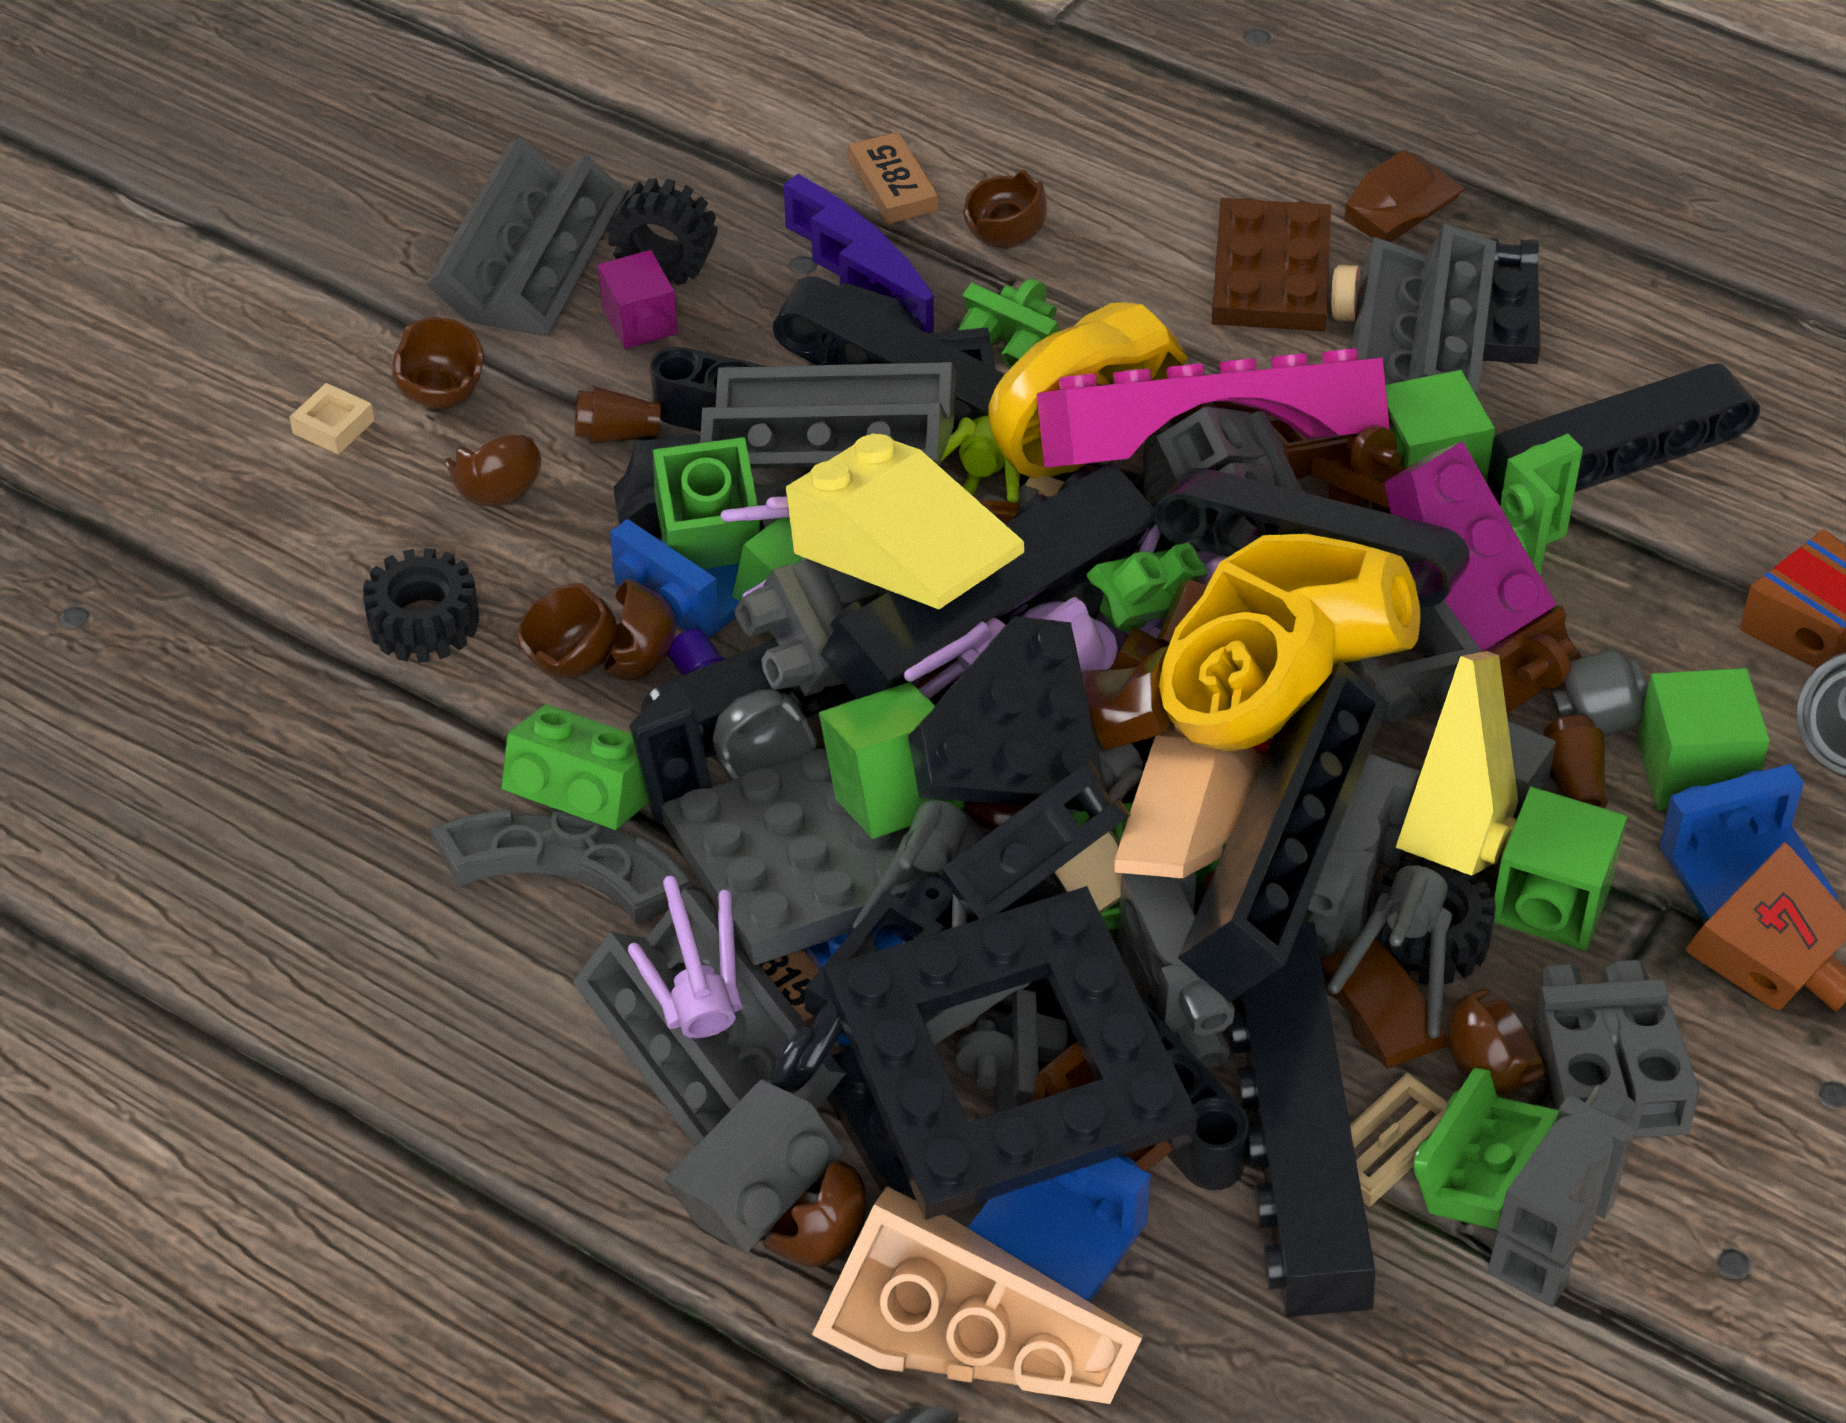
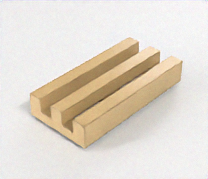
(1403, 1160)

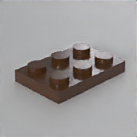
(1272, 264)

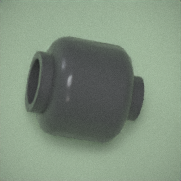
(1605, 690)

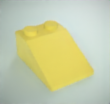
(897, 522)
(1468, 779)

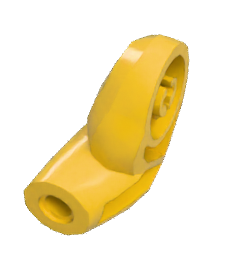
(1103, 342)
(1276, 629)

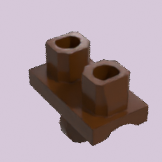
(1362, 469)
(1535, 657)

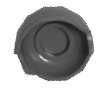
(761, 732)

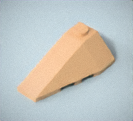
(1184, 806)
(966, 1309)

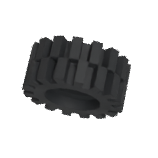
(669, 210)
(424, 629)
(1465, 942)

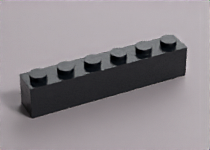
(1064, 537)
(1283, 837)
(1302, 1139)

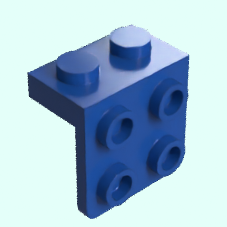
(697, 595)
(1729, 830)
(1073, 1223)

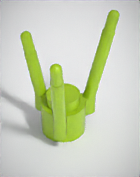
(981, 455)

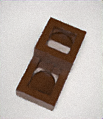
(1384, 1007)

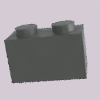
(754, 1165)

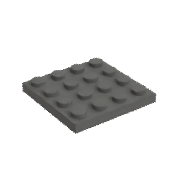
(786, 855)

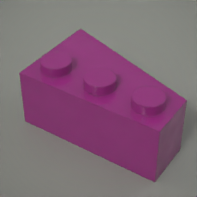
(1501, 583)

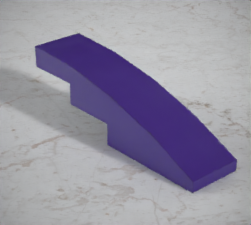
(854, 248)

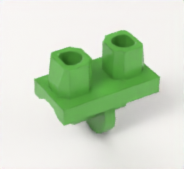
(1014, 316)
(1144, 584)

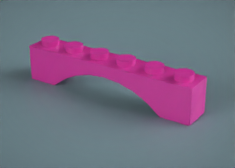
(1113, 420)

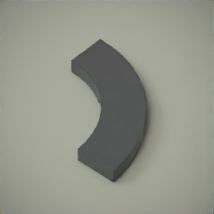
(561, 846)

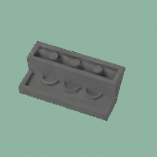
(525, 240)
(1426, 309)
(821, 410)
(695, 1076)

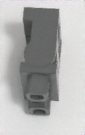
(1228, 444)
(798, 609)
(1359, 850)
(1150, 937)
(1616, 1038)
(1561, 1192)

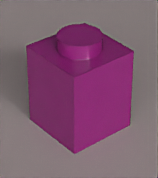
(637, 299)

